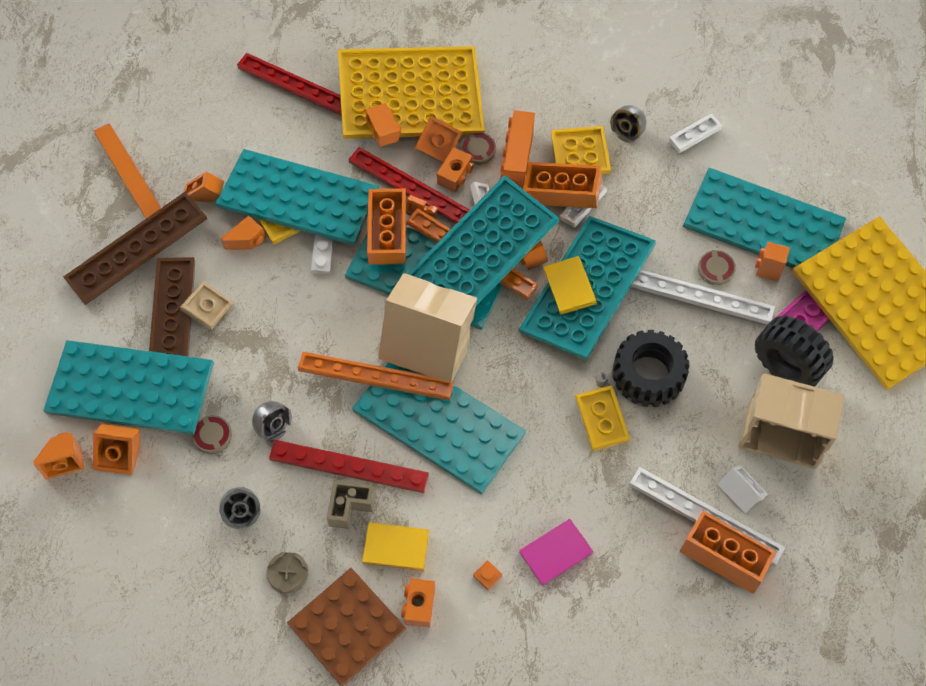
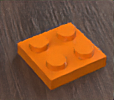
(438, 139)

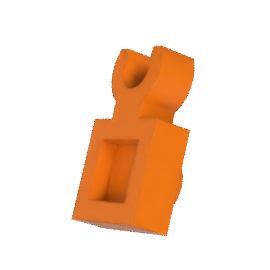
(414, 203)

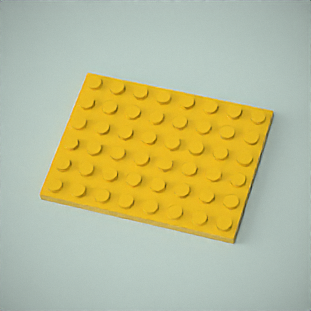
(413, 85)
(873, 298)

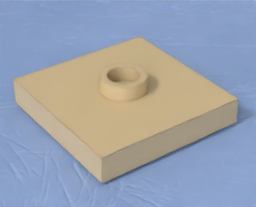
(206, 305)

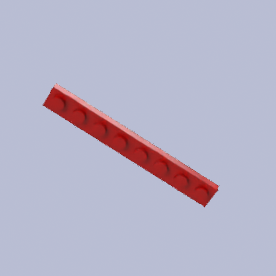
(291, 83)
(400, 180)
(349, 466)

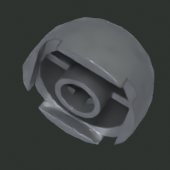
(628, 123)
(271, 420)
(239, 508)

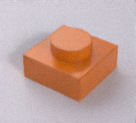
(487, 575)

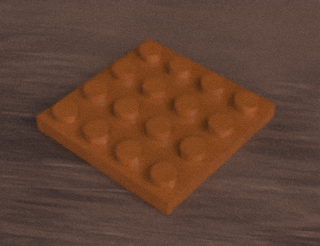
(346, 626)

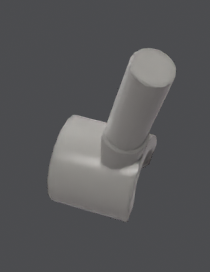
(604, 383)

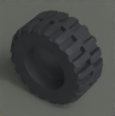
(658, 347)
(794, 351)

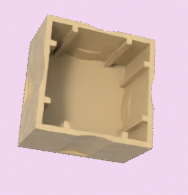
(426, 328)
(791, 421)

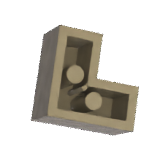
(348, 497)

